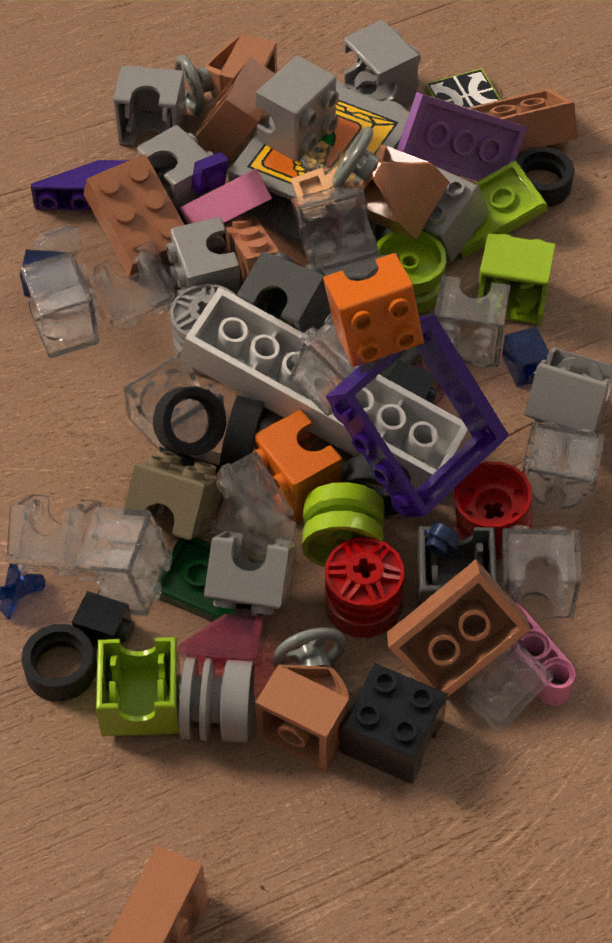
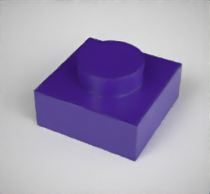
(209, 173)

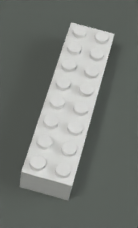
(254, 357)

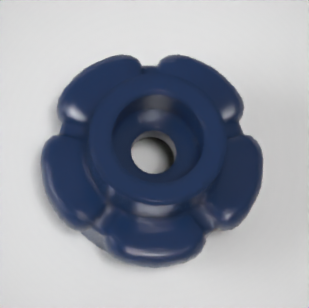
(442, 539)

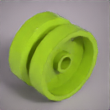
(423, 262)
(337, 515)

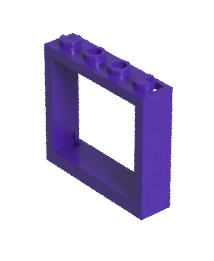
(466, 399)

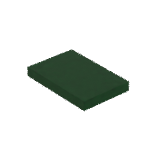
(186, 580)

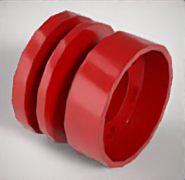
(493, 497)
(364, 587)

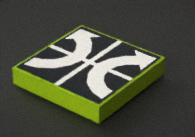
(463, 89)

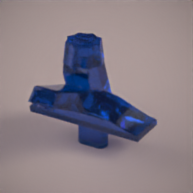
(17, 587)

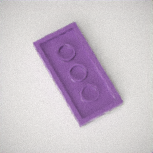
(459, 138)

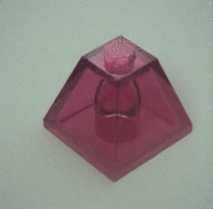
(228, 637)

